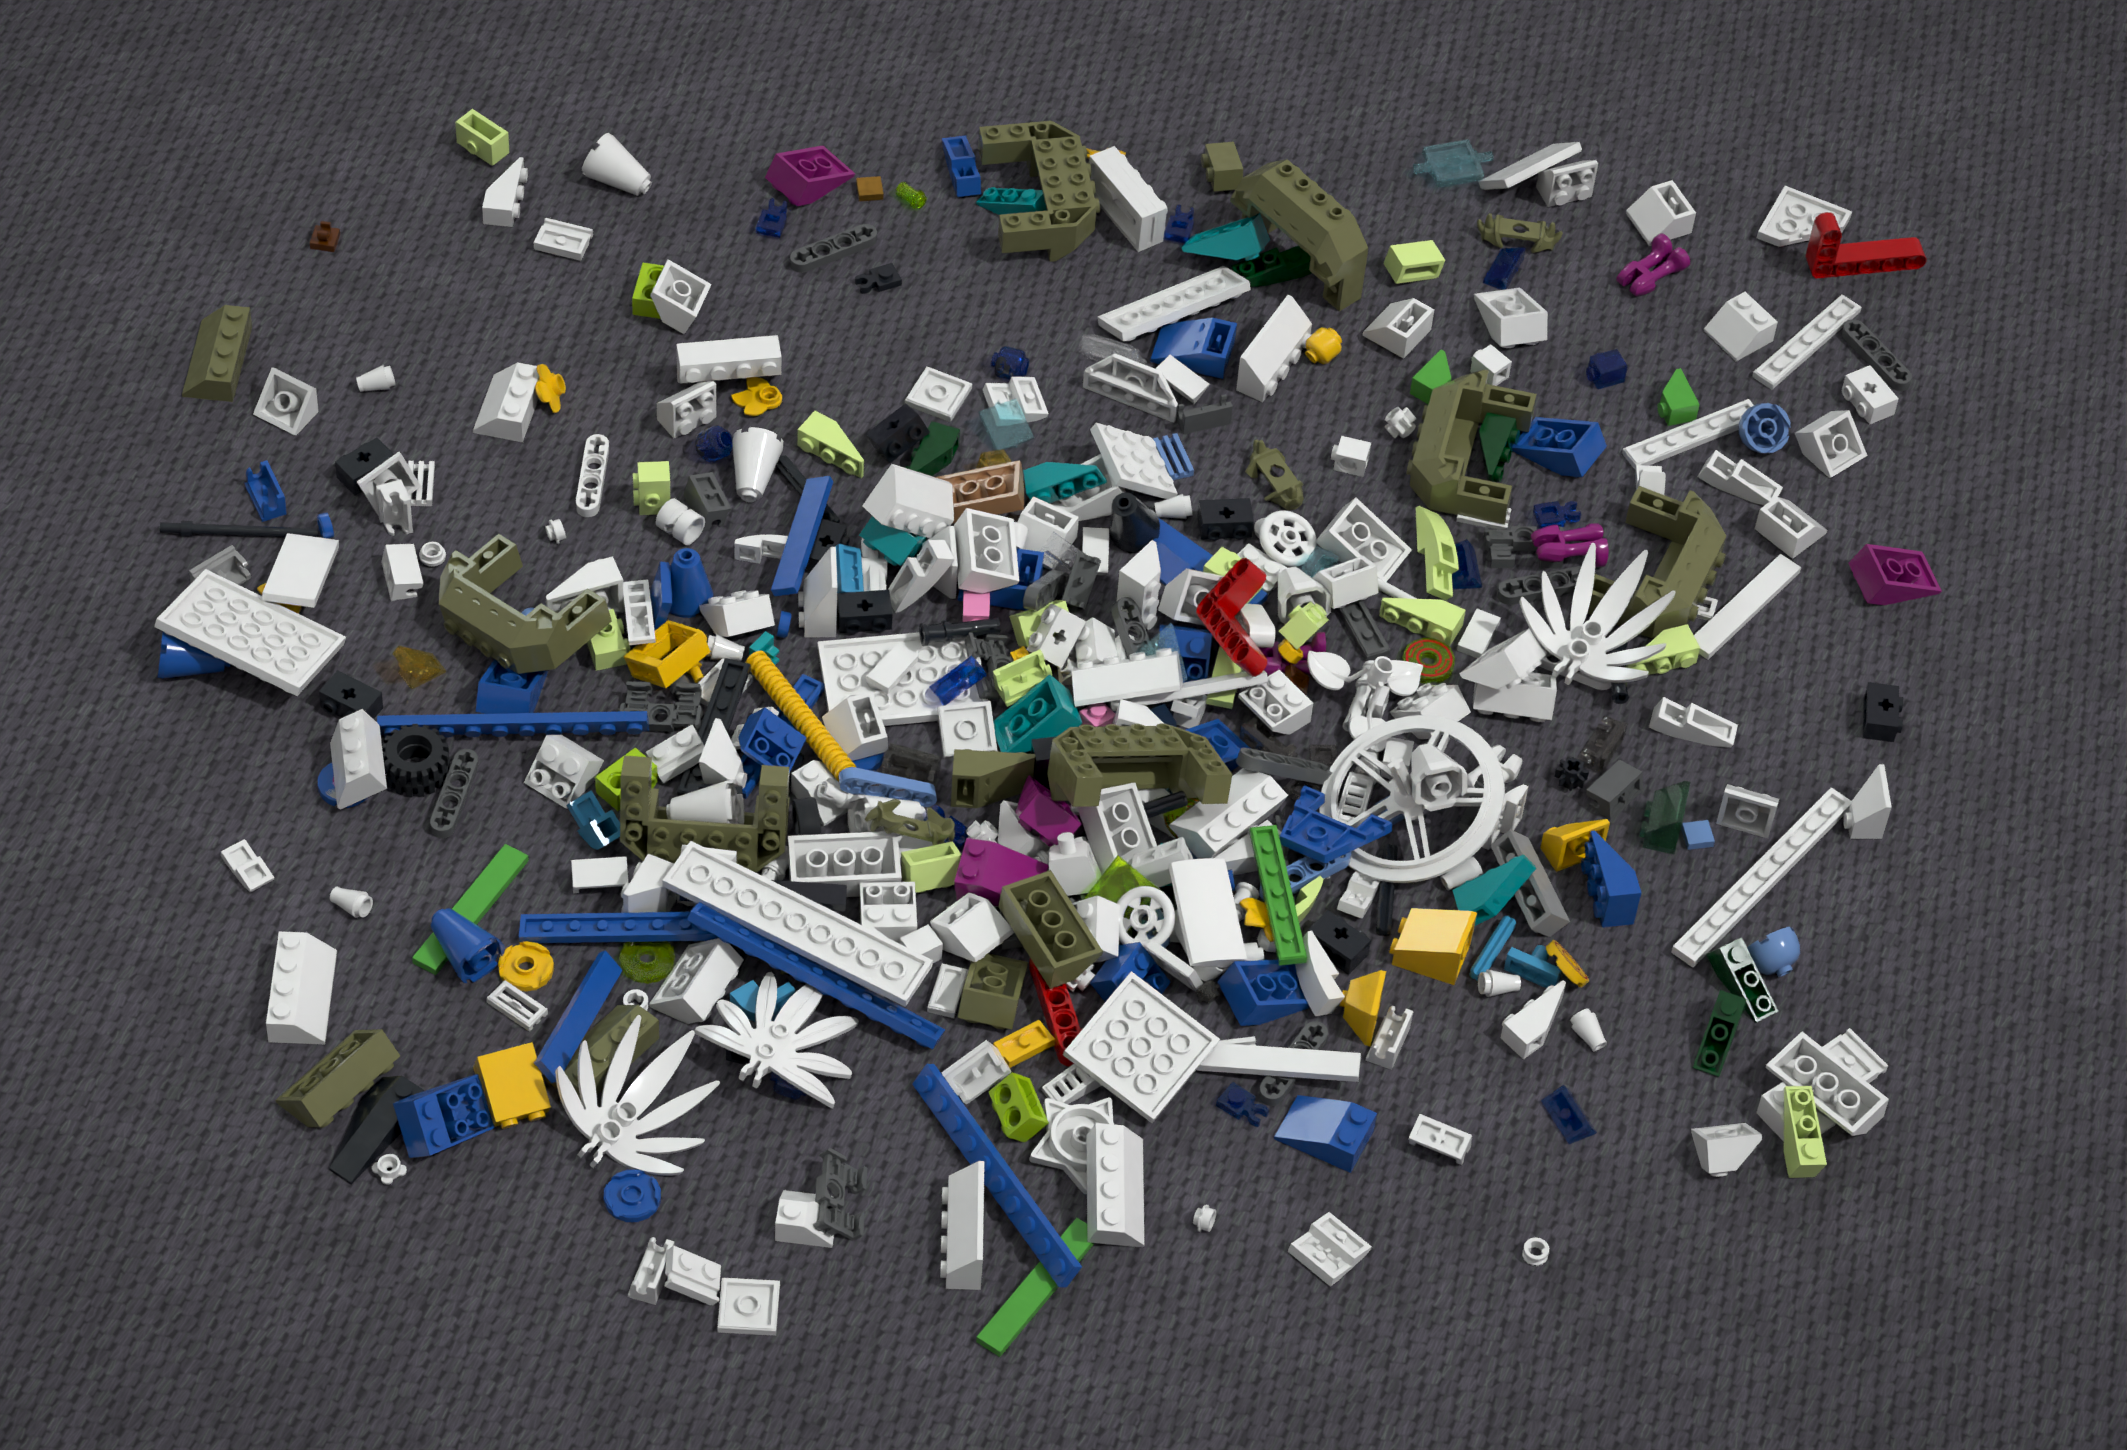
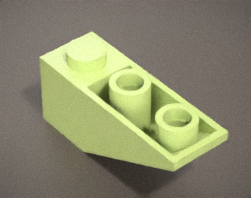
(827, 440)
(1425, 616)
(1680, 651)
(1802, 1133)

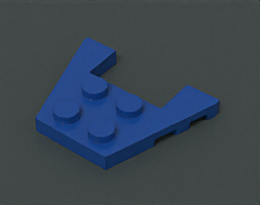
(1323, 836)

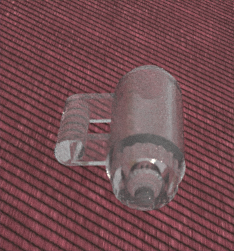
(1099, 348)

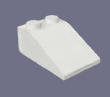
(1512, 317)
(1092, 502)
(1360, 533)
(598, 576)
(820, 598)

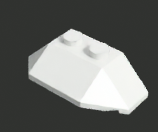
(1132, 385)

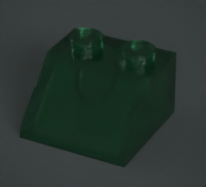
(1665, 818)

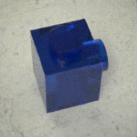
(1606, 369)

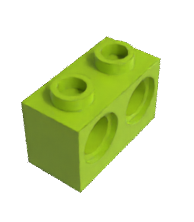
(642, 301)
(609, 781)
(1018, 1107)

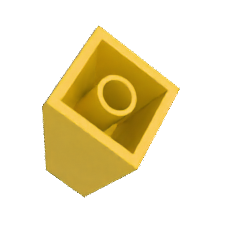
(1434, 942)
(513, 1085)

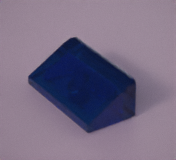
(1505, 267)
(1468, 574)
(958, 680)
(1568, 1115)

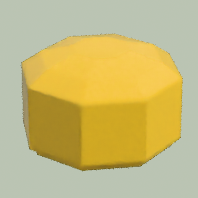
(1289, 652)

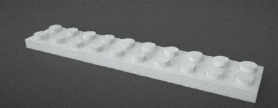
(798, 923)

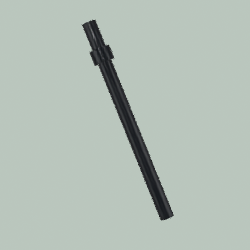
(188, 528)

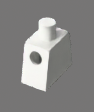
(1073, 865)

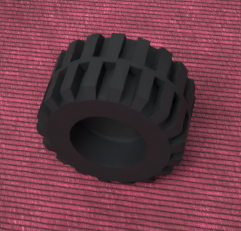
(419, 776)

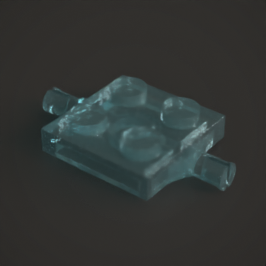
(1453, 163)

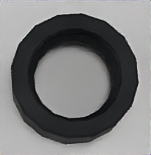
(806, 816)

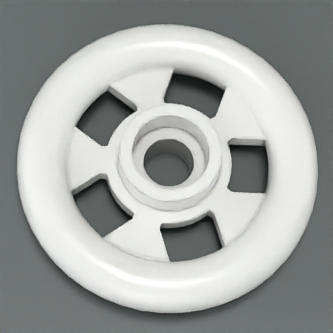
(1300, 525)
(1158, 900)

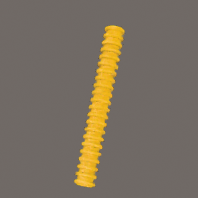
(799, 713)

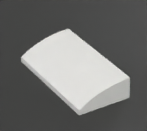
(1207, 912)

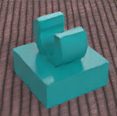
(766, 644)

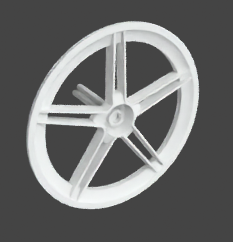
(1402, 802)

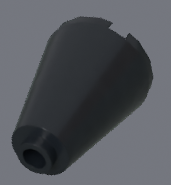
(1132, 523)

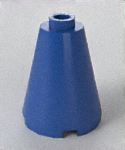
(688, 584)
(182, 659)
(466, 945)

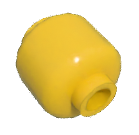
(1323, 345)

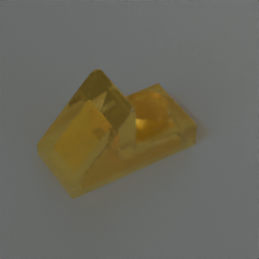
(417, 666)

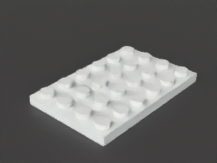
(250, 632)
(849, 661)

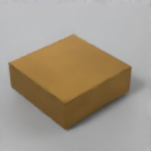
(869, 188)

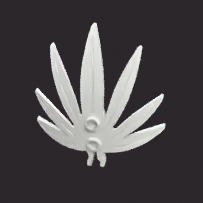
(1585, 643)
(775, 1044)
(615, 1124)

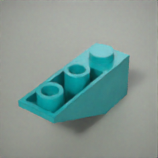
(1012, 200)
(1060, 480)
(1493, 889)

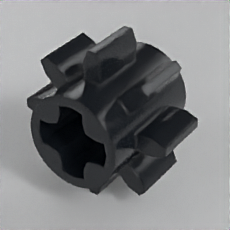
(1571, 773)

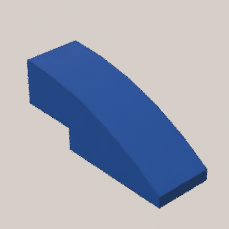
(961, 166)

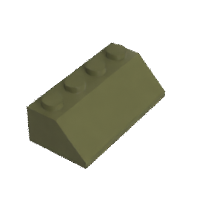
(219, 354)
(1049, 928)
(605, 1038)
(339, 1077)

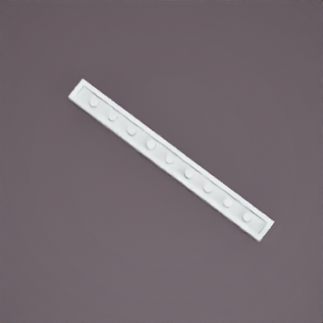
(1761, 877)

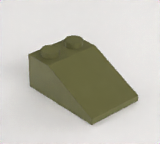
(993, 991)

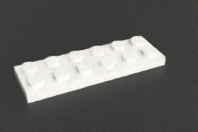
(1174, 303)

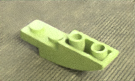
(1440, 552)

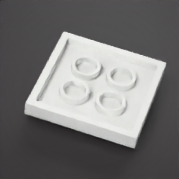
(1133, 461)

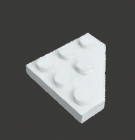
(1793, 217)

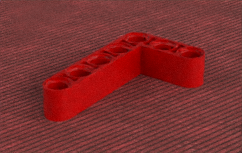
(1831, 259)
(1221, 606)
(1057, 1015)

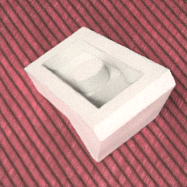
(1650, 478)
(1189, 710)

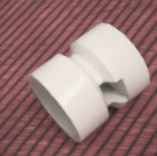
(682, 523)

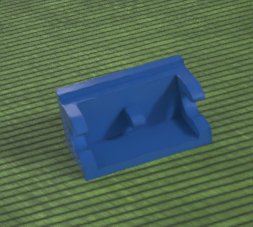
(265, 492)

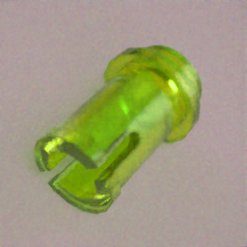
(916, 198)

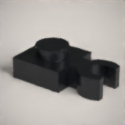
(881, 277)

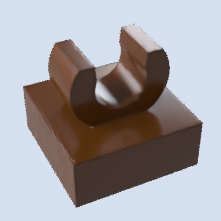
(324, 237)

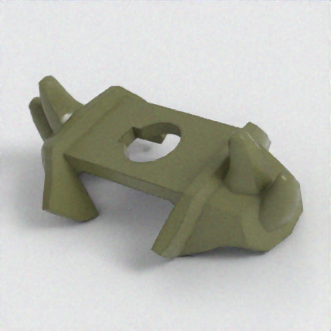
(1501, 227)
(1287, 488)
(934, 829)

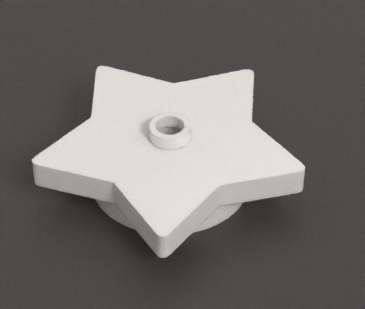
(1066, 1136)

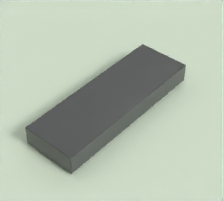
(1364, 630)

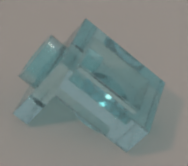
(1319, 560)

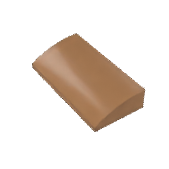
(988, 489)

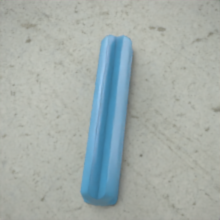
(1493, 947)

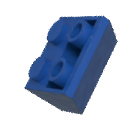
(1195, 651)
(770, 740)
(1130, 958)

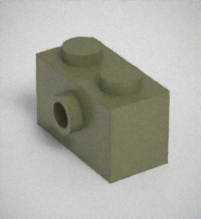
(1222, 166)

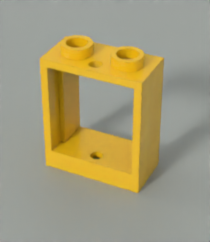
(645, 658)

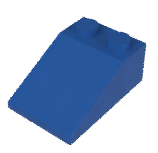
(1562, 445)
(508, 692)
(1222, 740)
(1262, 991)
(1328, 1129)

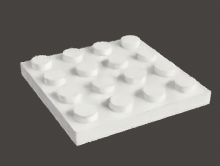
(1141, 1047)

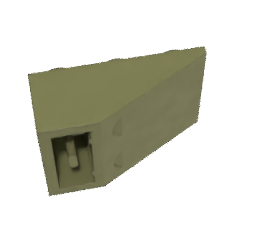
(988, 776)

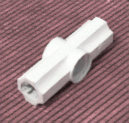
(873, 569)

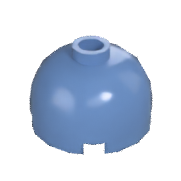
(1764, 428)
(1776, 952)

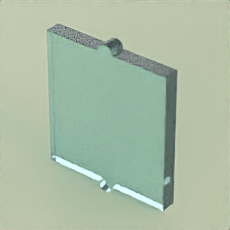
(1006, 425)

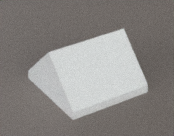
(286, 402)

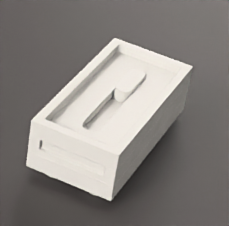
(1128, 199)

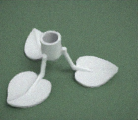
(1333, 670)

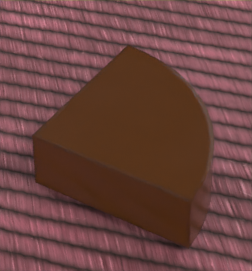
(1297, 677)

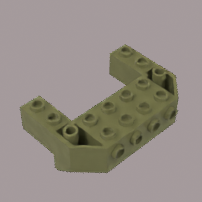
(1065, 182)
(1313, 222)
(1447, 444)
(1686, 565)
(515, 640)
(1151, 756)
(649, 831)

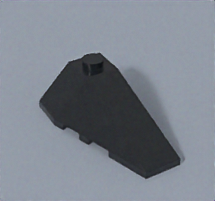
(372, 1127)

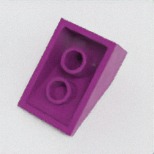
(807, 174)
(1892, 574)
(1043, 814)
(989, 867)

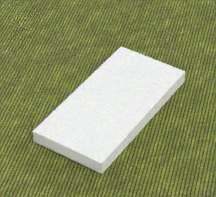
(1530, 166)
(300, 570)

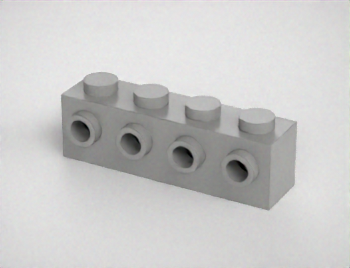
(1537, 894)

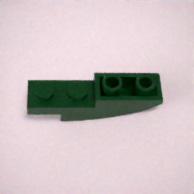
(1275, 266)

